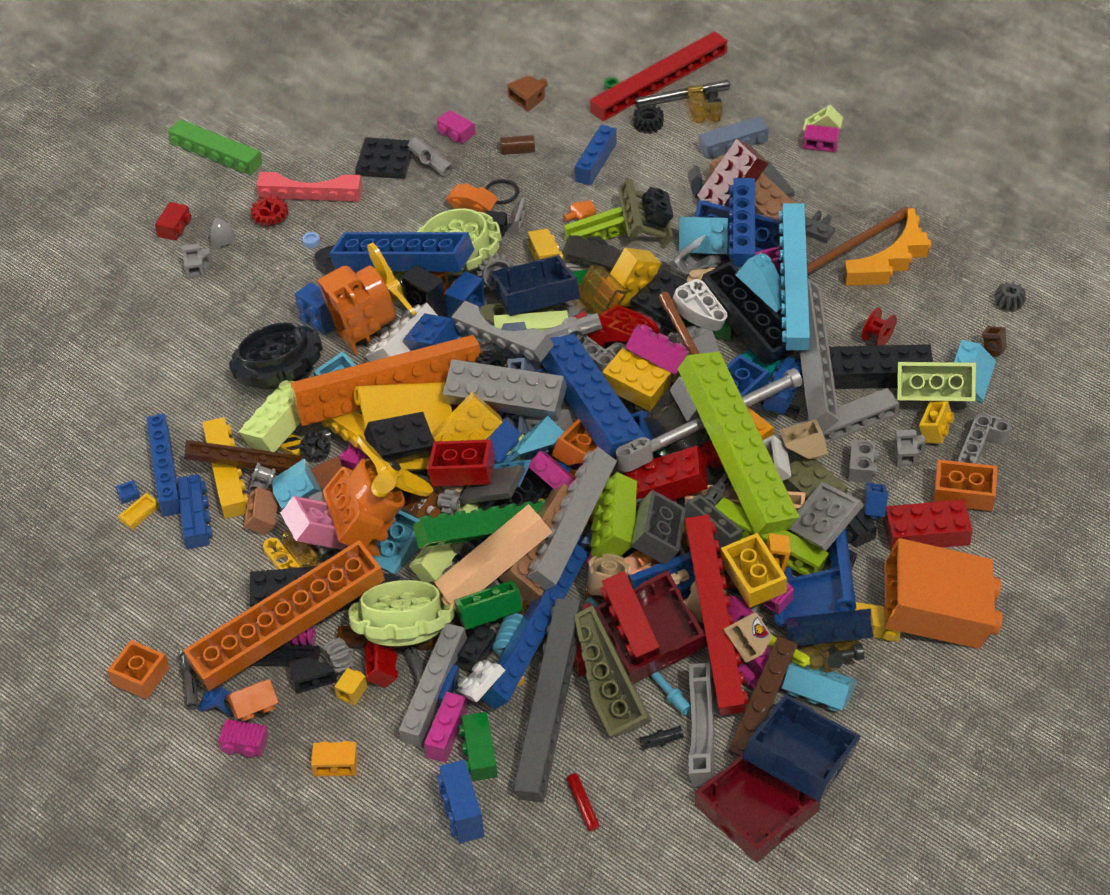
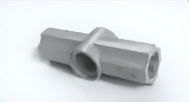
(430, 156)
(576, 326)

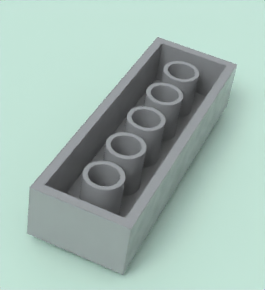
(506, 389)

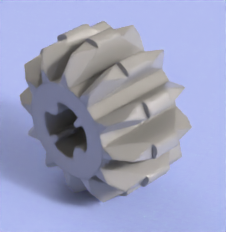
(338, 655)

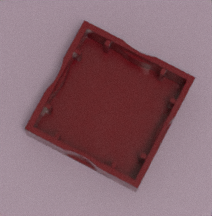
(670, 622)
(754, 807)

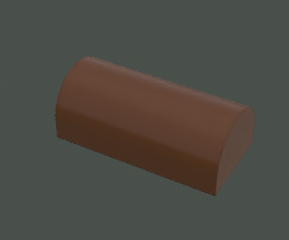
(517, 144)

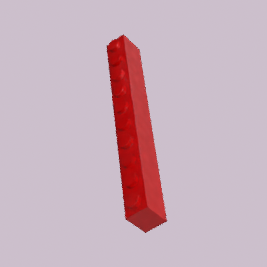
(658, 76)
(715, 616)

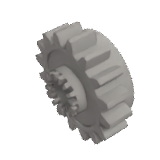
(492, 264)

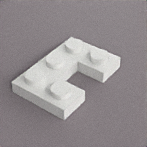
(480, 680)

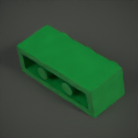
(488, 604)
(478, 746)

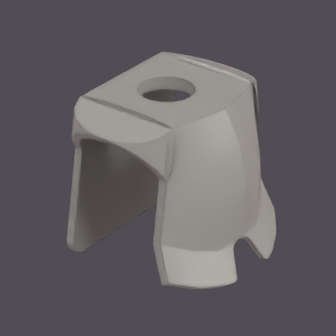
(709, 261)

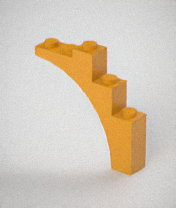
(880, 266)

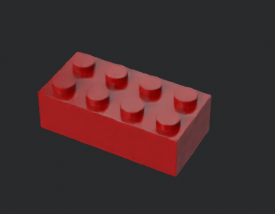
(672, 475)
(929, 523)
(632, 620)

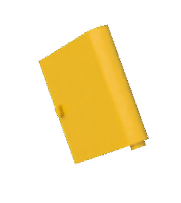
(402, 399)

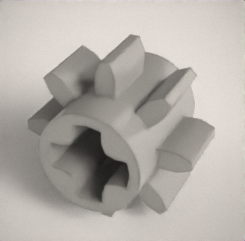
(449, 501)

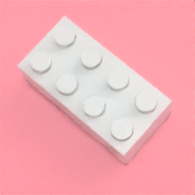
(393, 341)

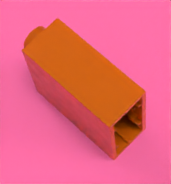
(941, 594)

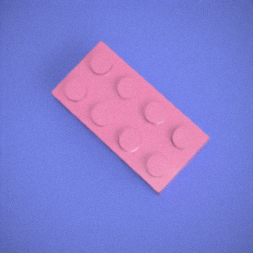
(311, 523)

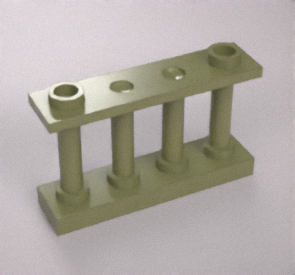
(634, 218)

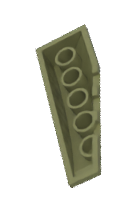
(608, 678)

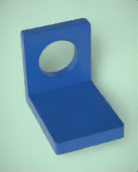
(215, 698)

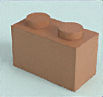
(261, 511)

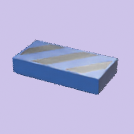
(450, 683)

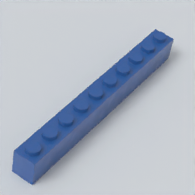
(530, 633)

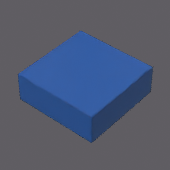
(128, 491)

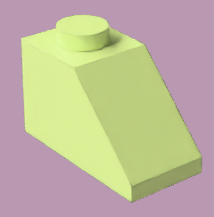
(826, 117)

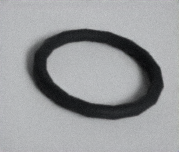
(505, 181)

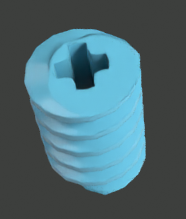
(506, 632)

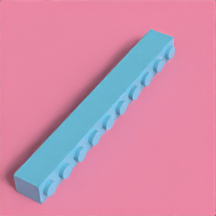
(795, 277)

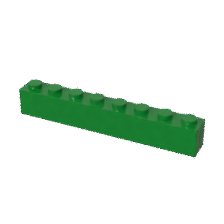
(465, 526)

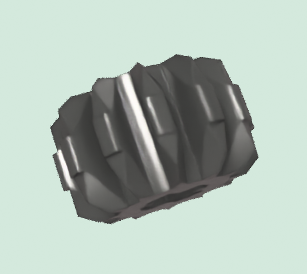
(1010, 296)

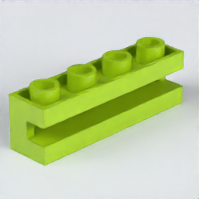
(603, 225)

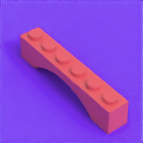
(338, 189)

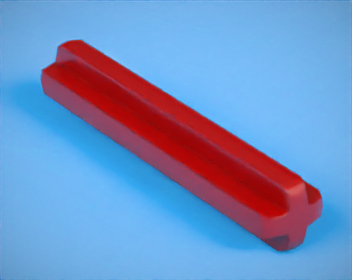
(583, 802)

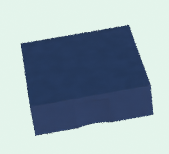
(535, 285)
(801, 747)

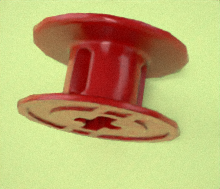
(880, 328)

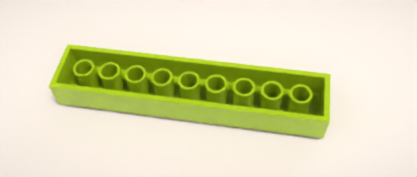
(738, 443)

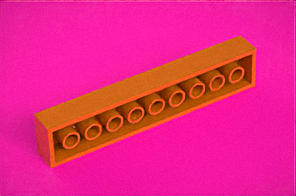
(333, 392)
(284, 615)

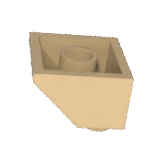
(805, 439)

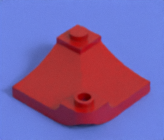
(619, 325)

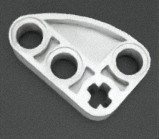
(699, 305)

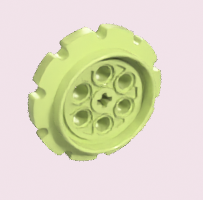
(480, 226)
(400, 613)

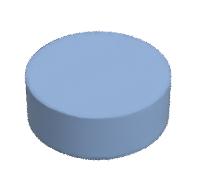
(311, 240)

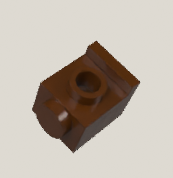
(994, 340)

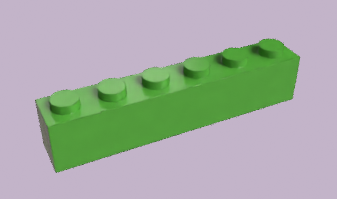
(215, 147)

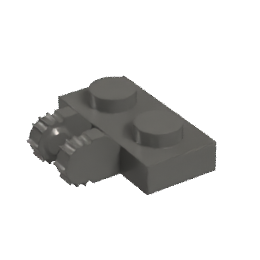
(819, 230)

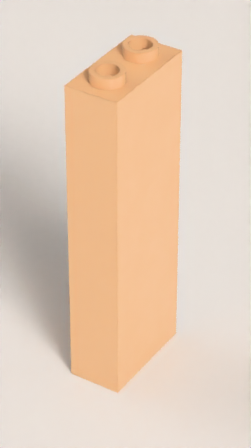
(493, 556)

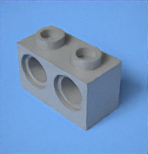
(862, 461)

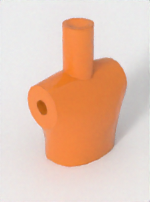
(580, 210)

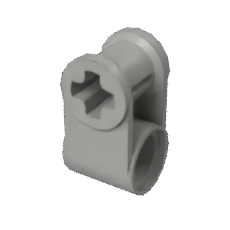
(261, 478)

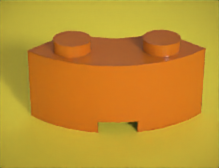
(468, 197)

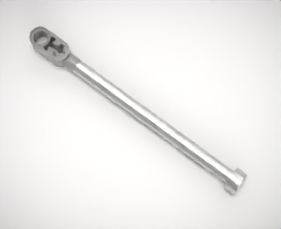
(641, 449)

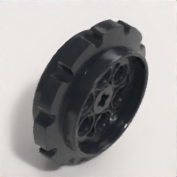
(275, 355)

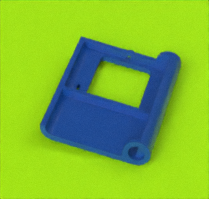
(824, 590)

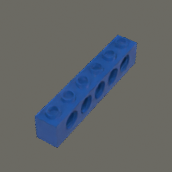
(743, 220)
(163, 465)

